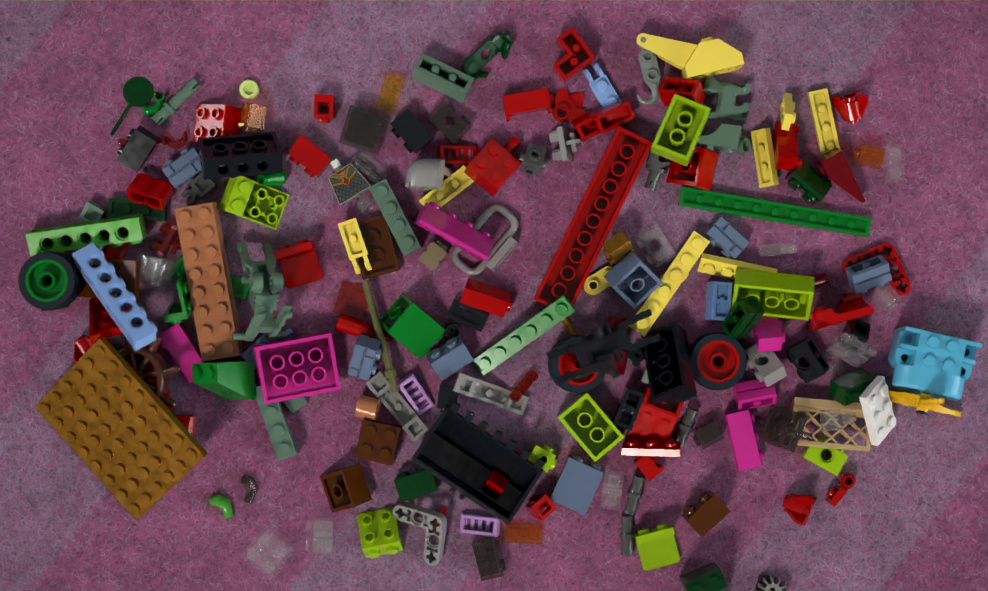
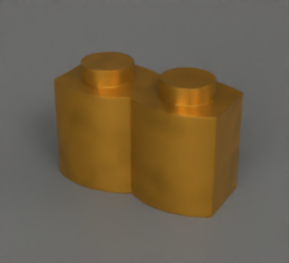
(617, 248)

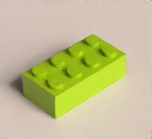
(778, 293)

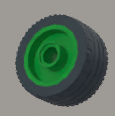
(35, 279)

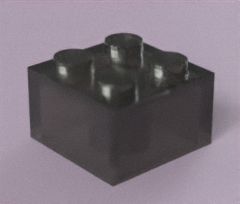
(363, 130)

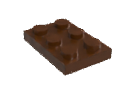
(379, 247)

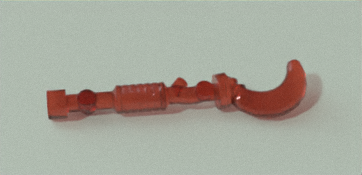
(165, 141)

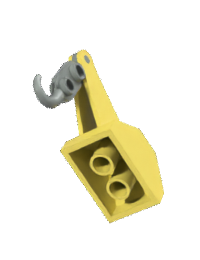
(695, 61)

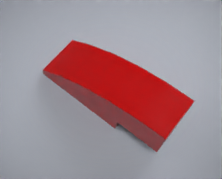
(603, 120)

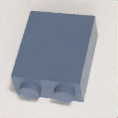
(577, 484)

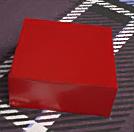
(496, 482)

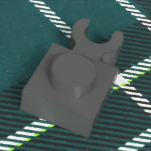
(199, 187)

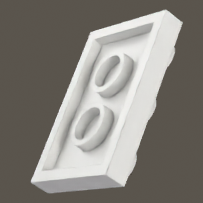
(877, 410)

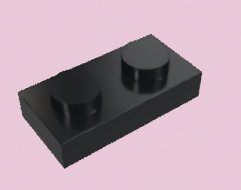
(467, 315)

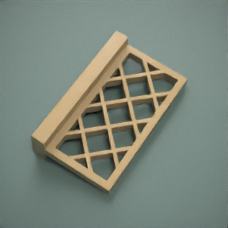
(814, 406)

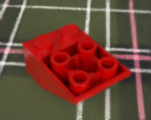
(655, 419)

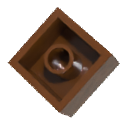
(378, 442)
(705, 513)

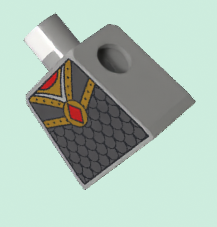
(347, 182)

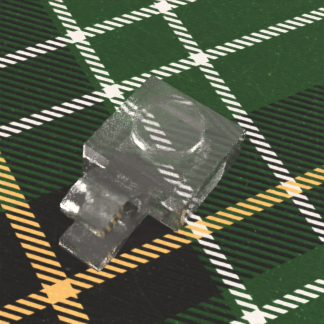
(833, 420)

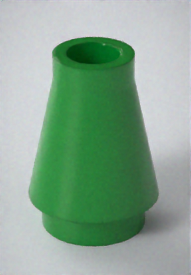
(275, 179)

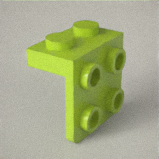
(379, 533)
(657, 546)

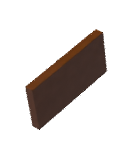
(126, 269)

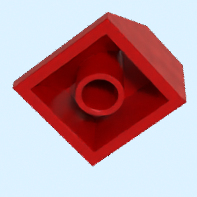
(698, 172)

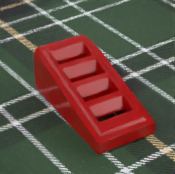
(440, 153)

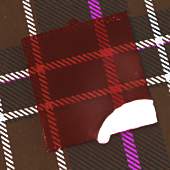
(351, 301)

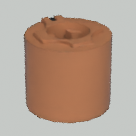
(367, 407)

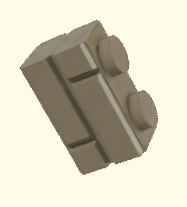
(434, 255)

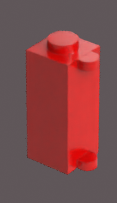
(527, 102)
(786, 147)
(486, 298)

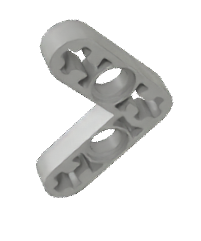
(429, 524)

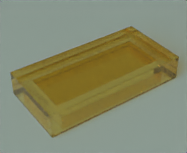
(390, 93)

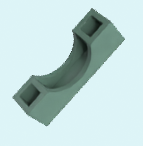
(725, 137)
(395, 217)
(277, 427)

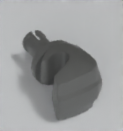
(655, 167)

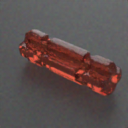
(523, 386)

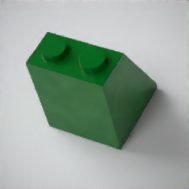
(411, 326)
(227, 379)

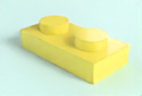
(787, 112)

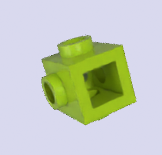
(538, 452)

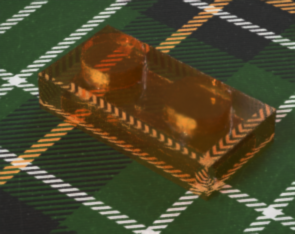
(523, 533)

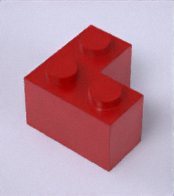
(577, 56)

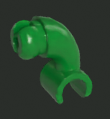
(153, 109)

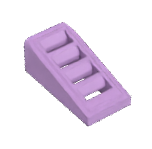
(405, 380)
(488, 518)

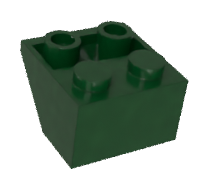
(809, 183)

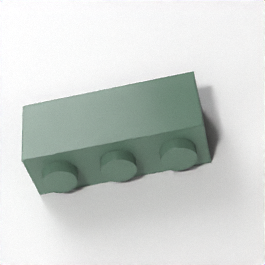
(443, 78)

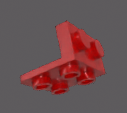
(216, 120)
(299, 263)

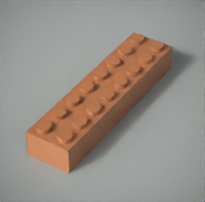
(209, 280)

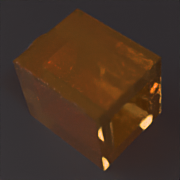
(252, 117)
(869, 156)

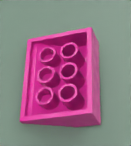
(455, 232)
(296, 367)

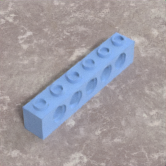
(137, 336)

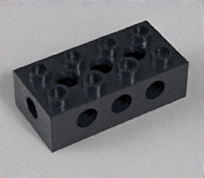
(240, 149)

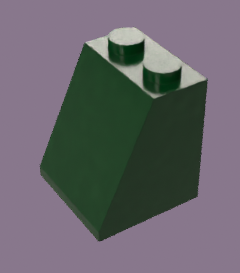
(704, 579)

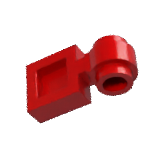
(836, 494)

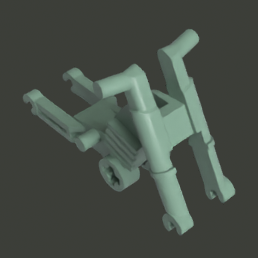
(264, 295)

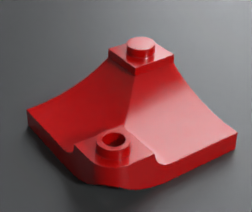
(850, 308)

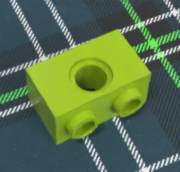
(831, 464)

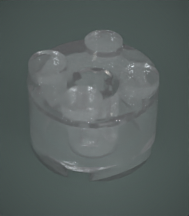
(156, 270)

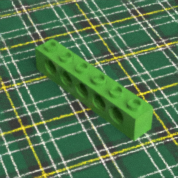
(133, 223)

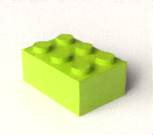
(680, 130)
(590, 426)

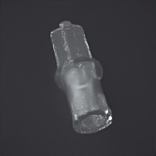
(777, 249)

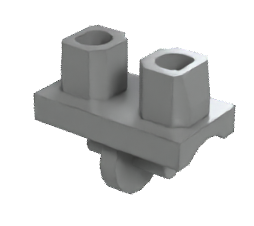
(567, 144)

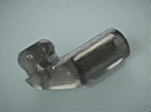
(251, 487)

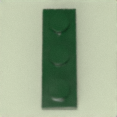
(126, 207)

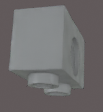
(768, 373)

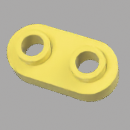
(599, 279)

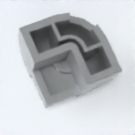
(427, 174)

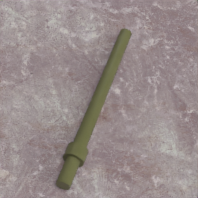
(390, 373)

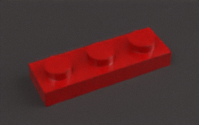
(651, 448)

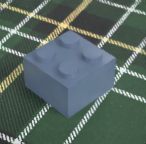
(633, 279)

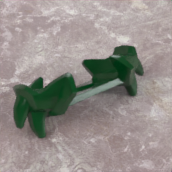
(496, 44)

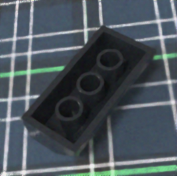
(669, 365)

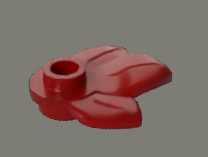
(570, 104)

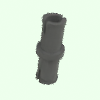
(685, 426)
(634, 494)
(627, 535)

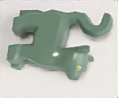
(726, 99)

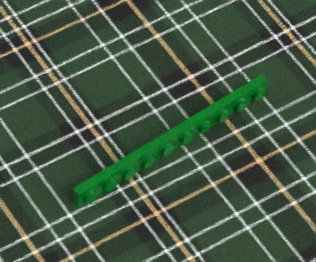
(774, 211)

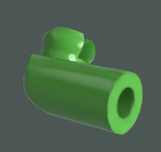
(223, 503)

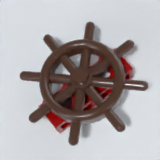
(152, 368)

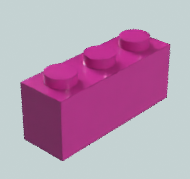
(182, 350)
(743, 439)

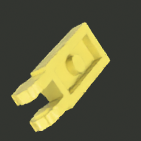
(354, 243)

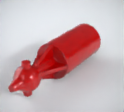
(356, 327)

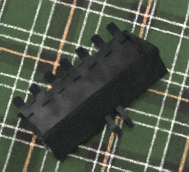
(467, 455)

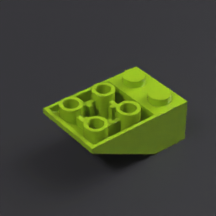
(253, 201)

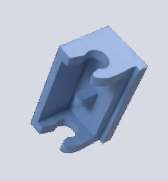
(718, 300)

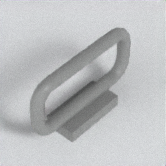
(499, 251)

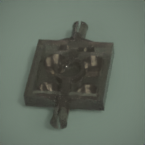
(783, 428)

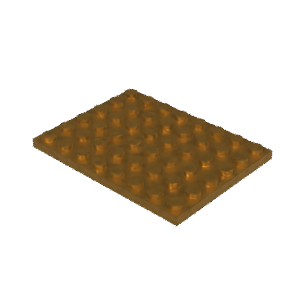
(120, 429)

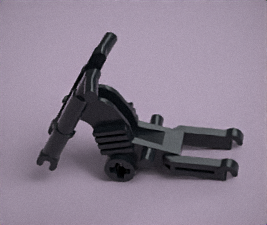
(596, 349)

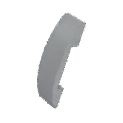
(489, 393)
(397, 407)

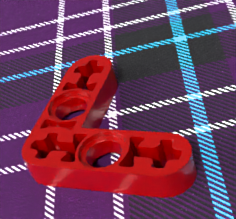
(892, 259)

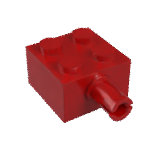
(494, 165)

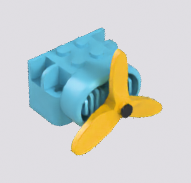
(929, 366)

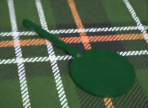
(137, 92)

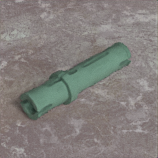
(175, 102)

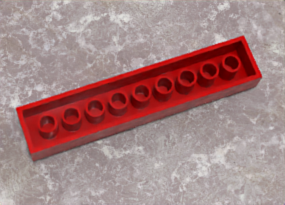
(594, 217)

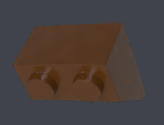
(346, 488)

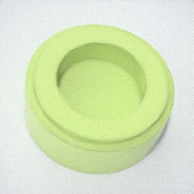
(249, 89)

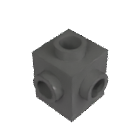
(533, 159)

